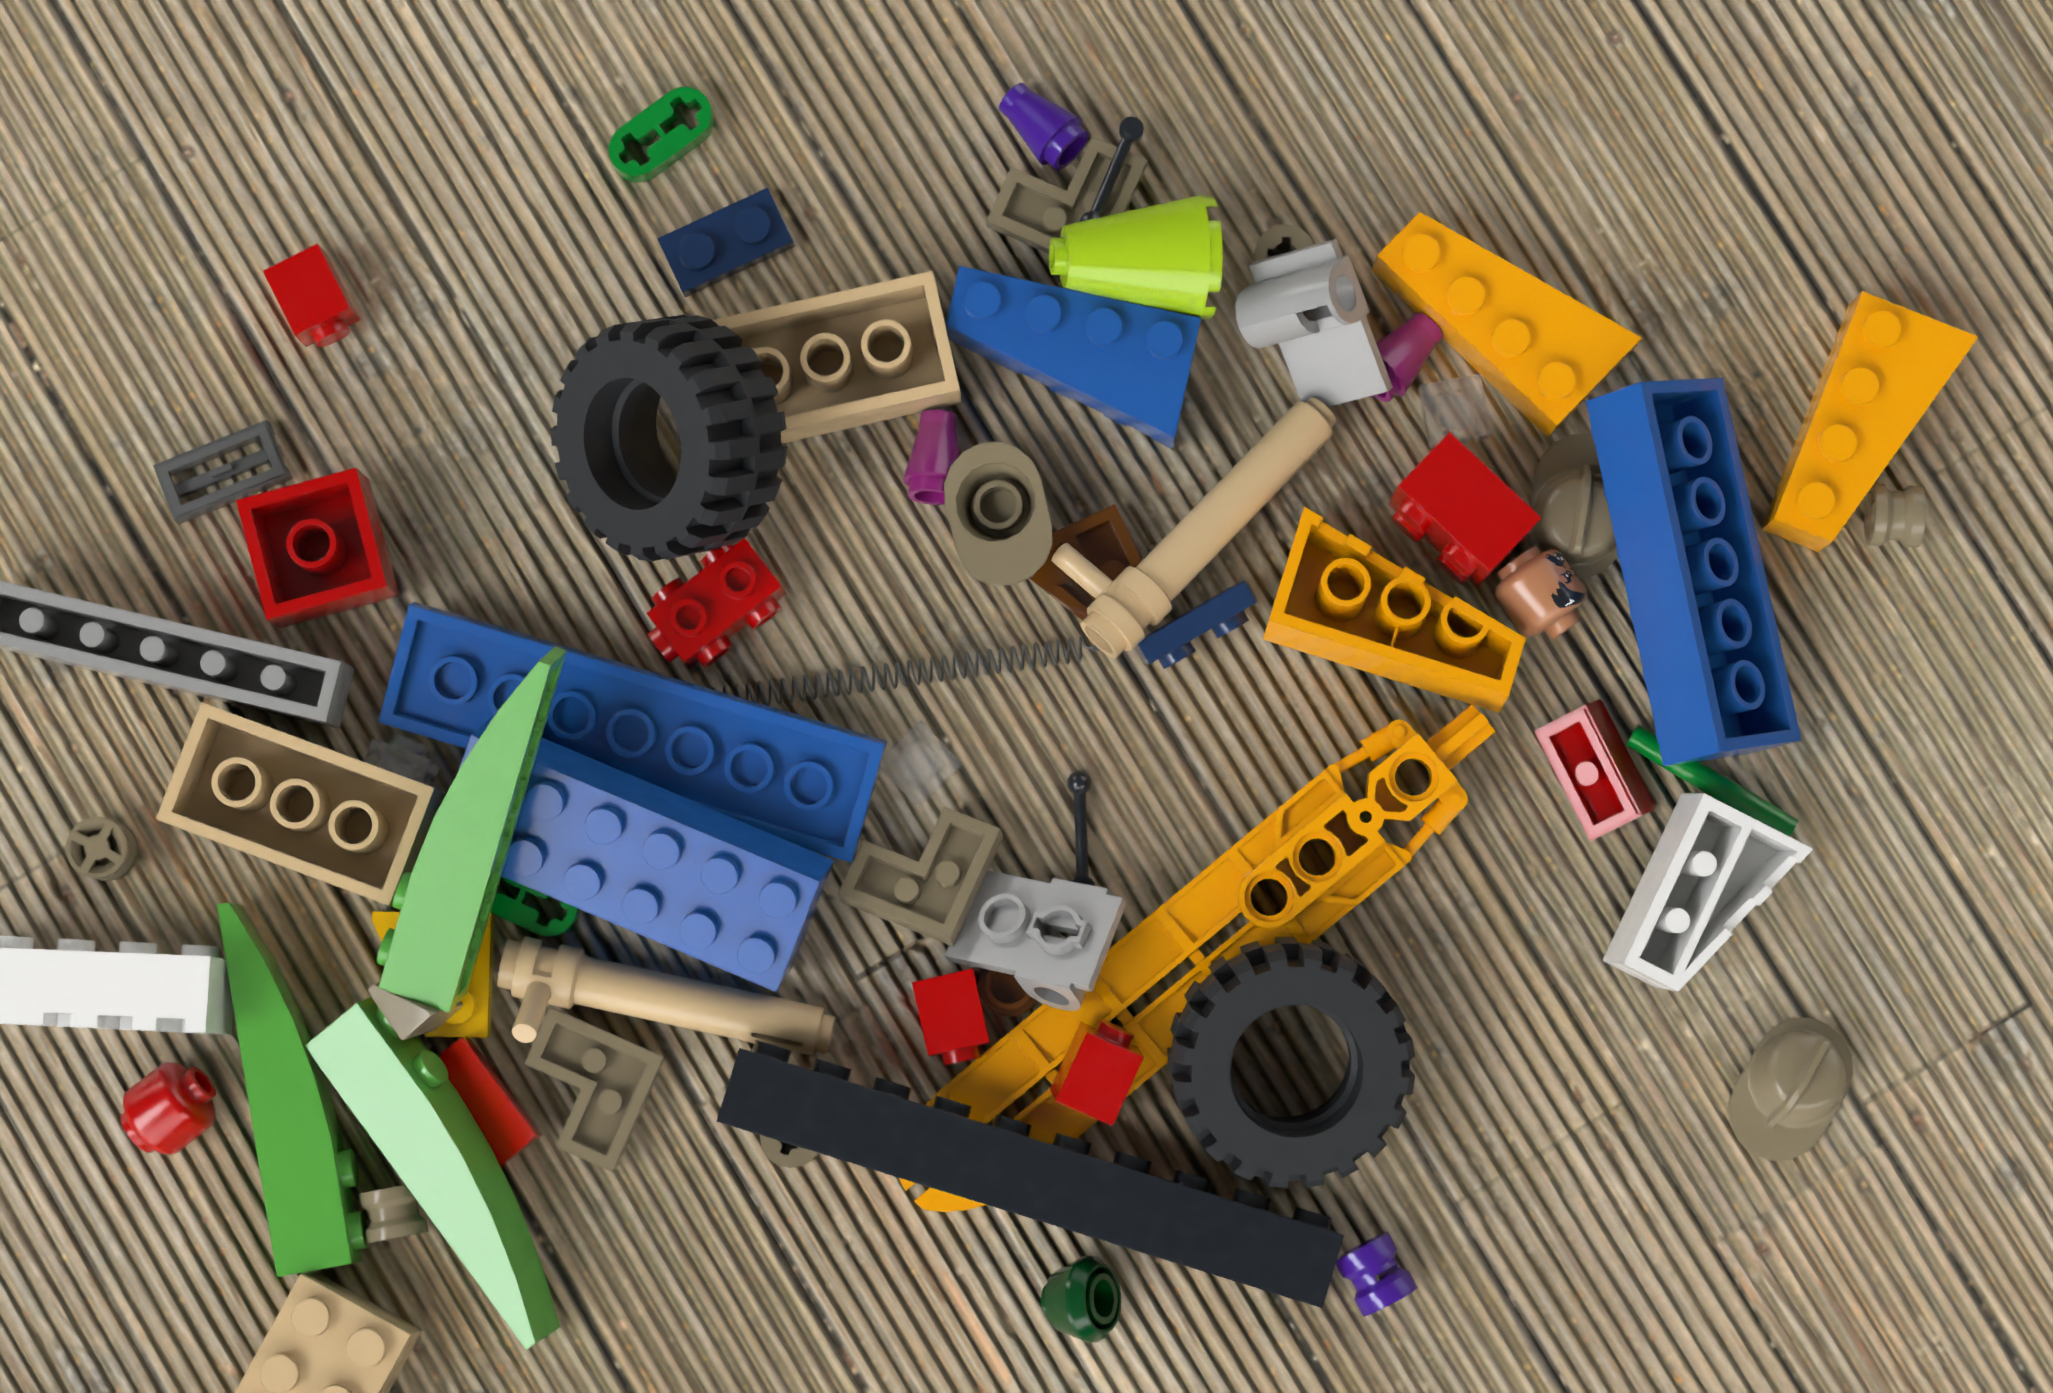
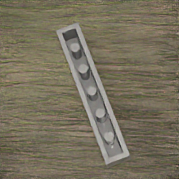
(173, 655)

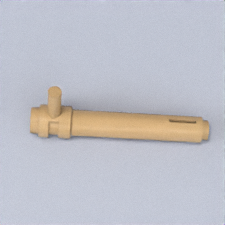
(1145, 592)
(570, 978)

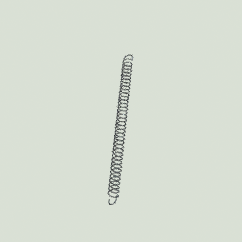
(910, 666)

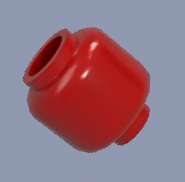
(168, 1108)

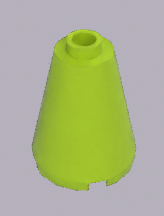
(1145, 256)

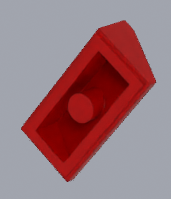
(1595, 769)
(489, 1101)

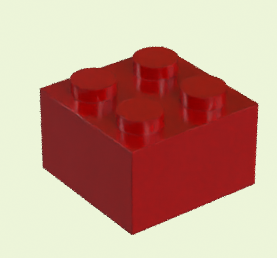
(1461, 512)
(317, 548)

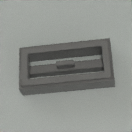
(271, 454)

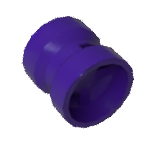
(1372, 1259)

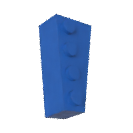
(1084, 346)

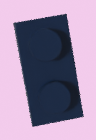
(726, 242)
(1219, 613)

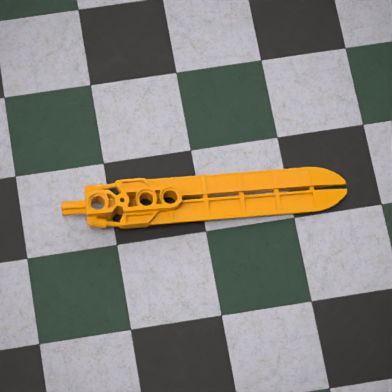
(1209, 903)

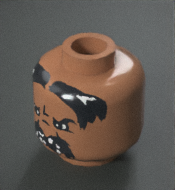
(1540, 593)

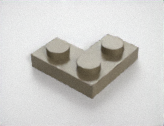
(1038, 210)
(926, 893)
(612, 1079)

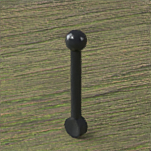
(1130, 131)
(1080, 783)

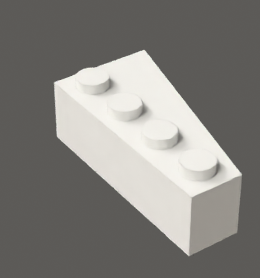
(114, 988)

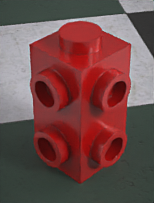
(712, 606)

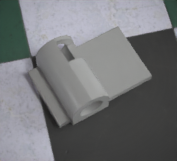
(1319, 319)
(1017, 933)

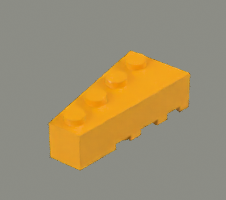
(1866, 403)

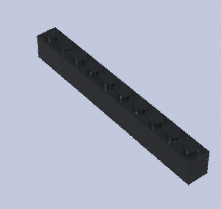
(1030, 1176)

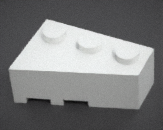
(1697, 889)

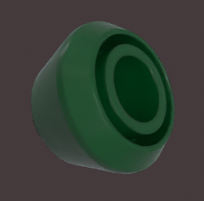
(1083, 1299)

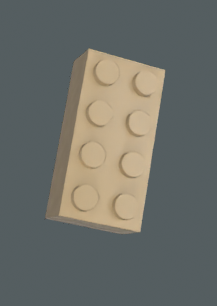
(854, 355)
(298, 804)
(329, 1343)

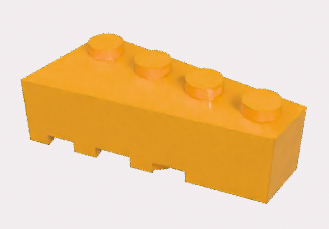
(1504, 322)
(1387, 620)

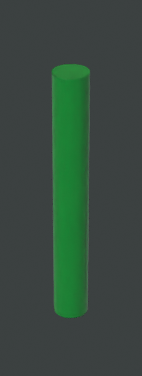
(1714, 784)

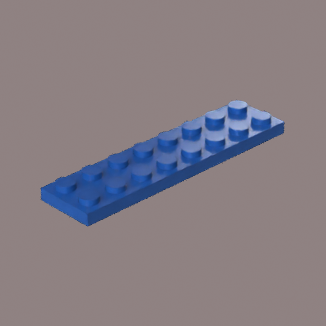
(702, 744)

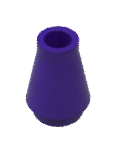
(1046, 128)

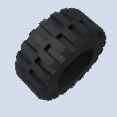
(724, 430)
(1337, 1130)

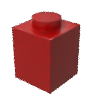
(312, 297)
(951, 1016)
(1097, 1071)

